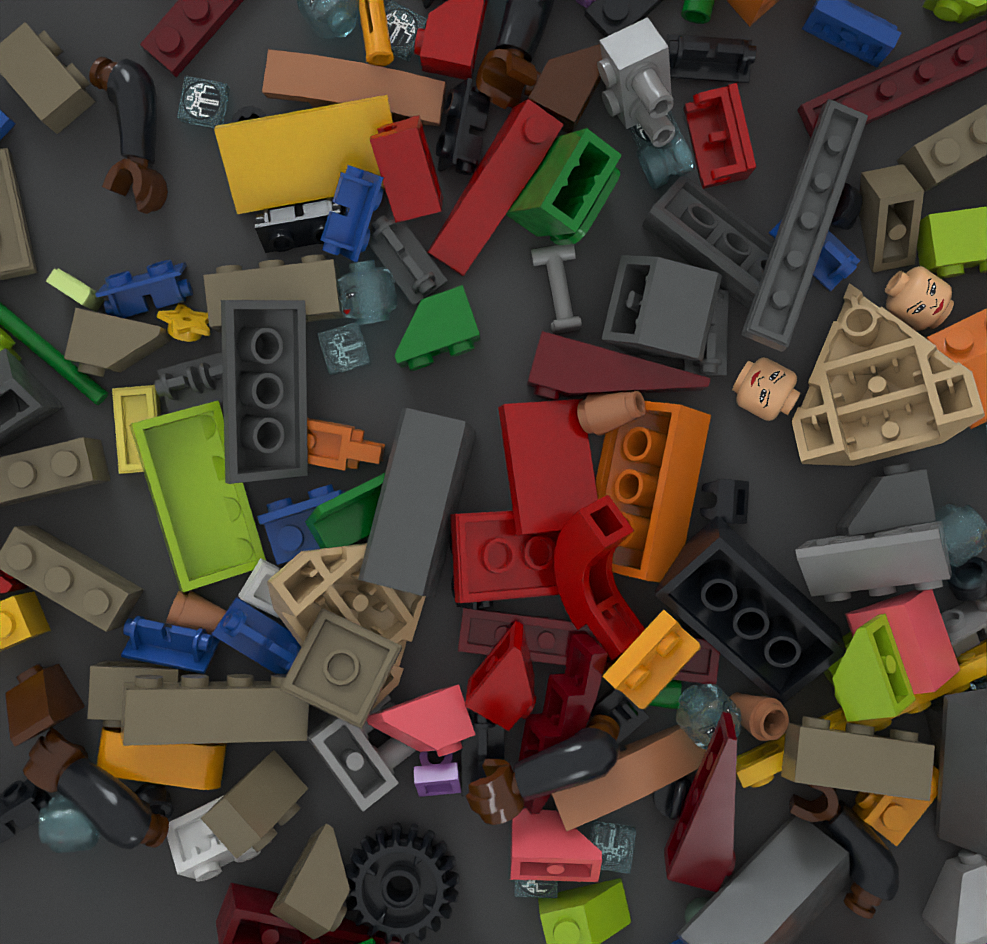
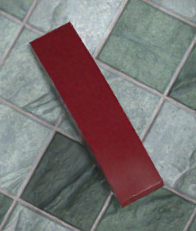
(566, 703)

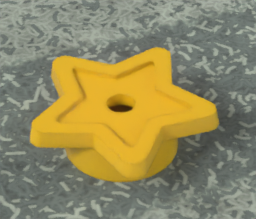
(185, 323)

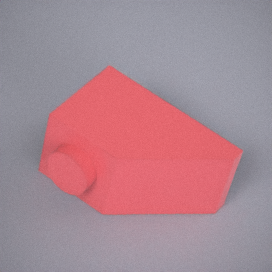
(428, 721)
(549, 853)

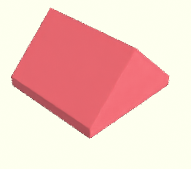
(918, 635)

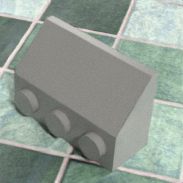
(876, 561)

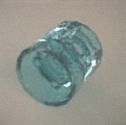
(666, 161)

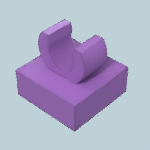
(437, 778)

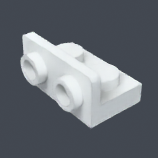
(197, 849)

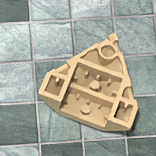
(880, 391)
(330, 581)

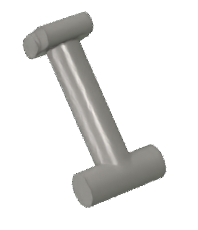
(553, 257)

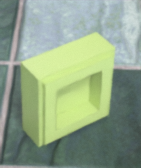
(75, 289)

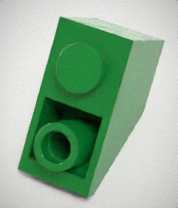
(438, 326)

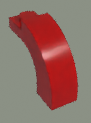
(587, 579)

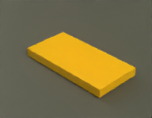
(299, 152)

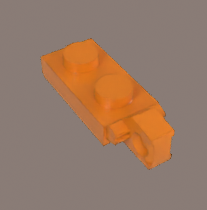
(340, 446)

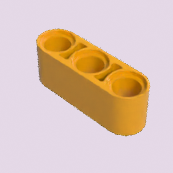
(171, 764)

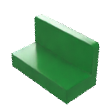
(346, 517)

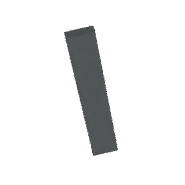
(804, 226)

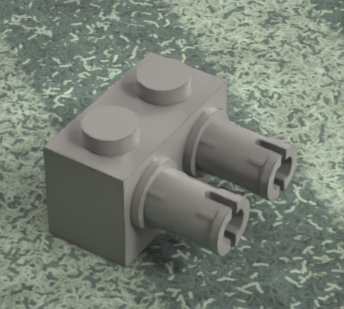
(638, 80)
(355, 763)

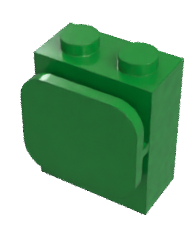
(568, 188)

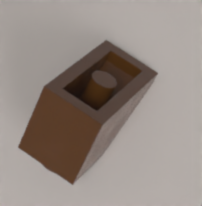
(567, 85)
(40, 702)

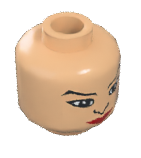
(919, 298)
(766, 389)

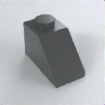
(889, 502)

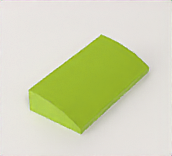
(200, 515)

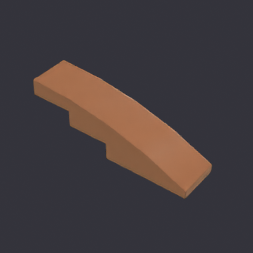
(336, 81)
(638, 772)

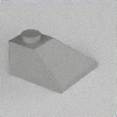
(959, 900)

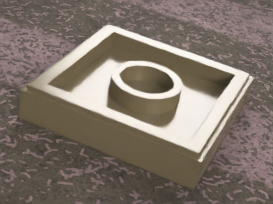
(341, 668)

